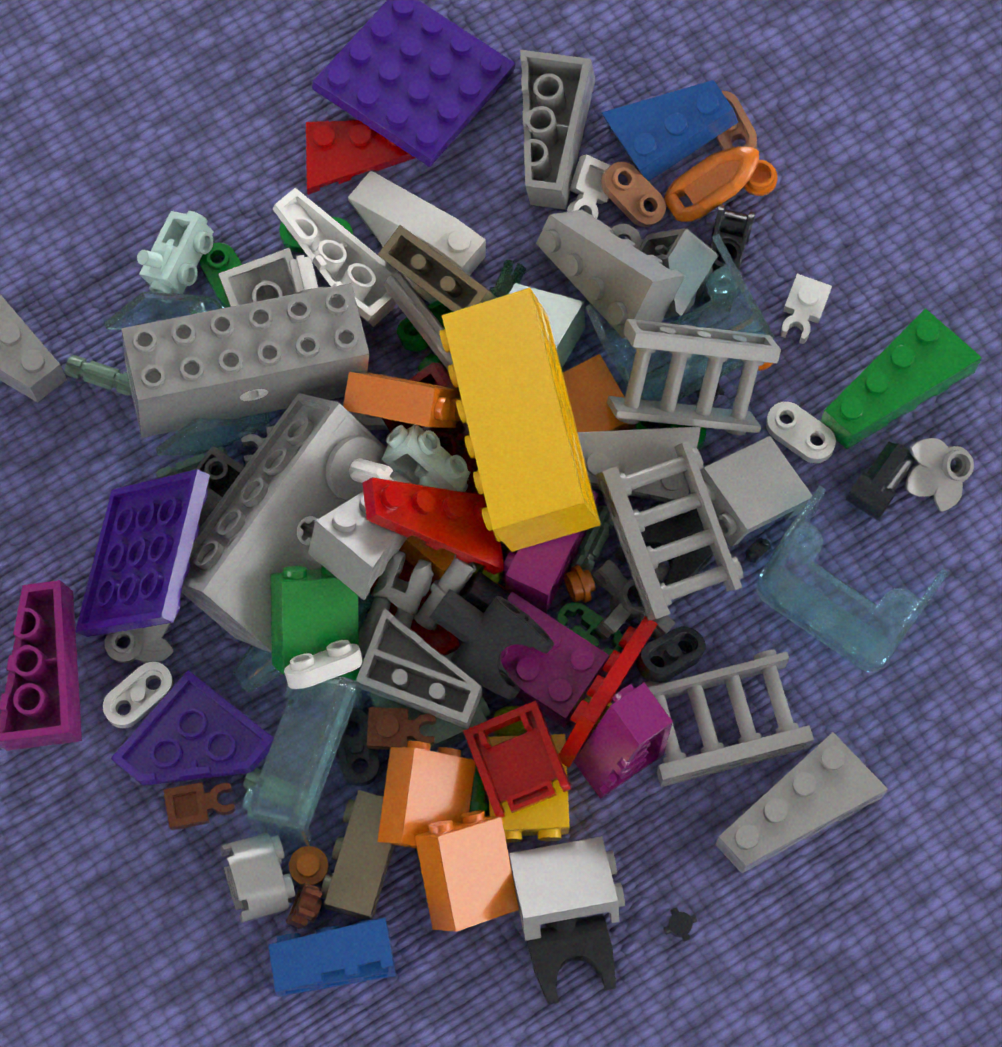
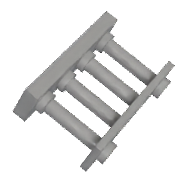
(682, 343)
(644, 559)
(751, 745)

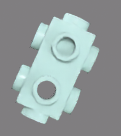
(176, 253)
(423, 461)

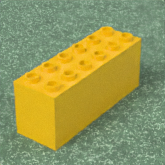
(518, 421)

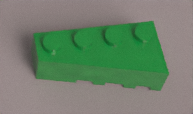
(908, 372)

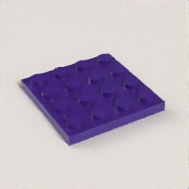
(414, 77)
(143, 554)

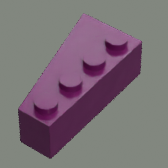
(42, 677)
(625, 740)

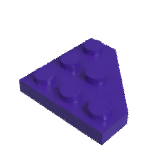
(192, 738)

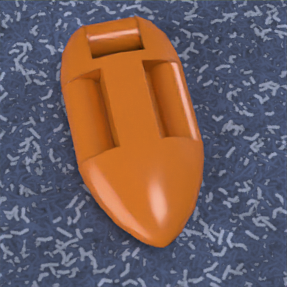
(711, 182)

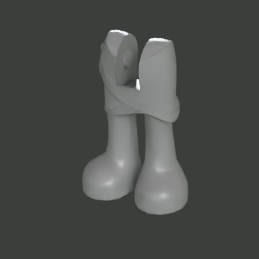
(402, 594)

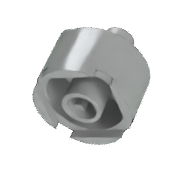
(257, 877)

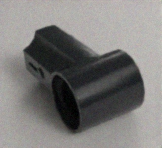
(877, 487)

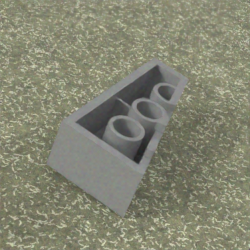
(554, 119)
(807, 799)

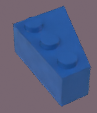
(670, 126)
(332, 957)

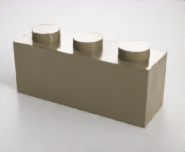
(432, 271)
(360, 861)

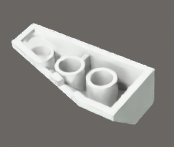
(338, 254)

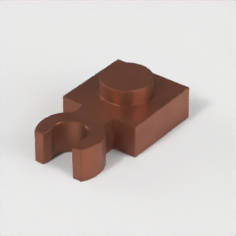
(392, 728)
(190, 804)
(305, 906)

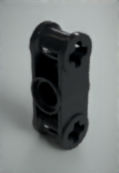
(735, 233)

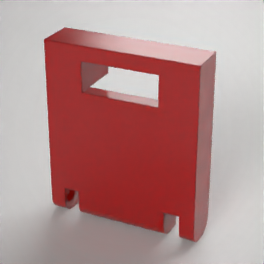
(521, 767)

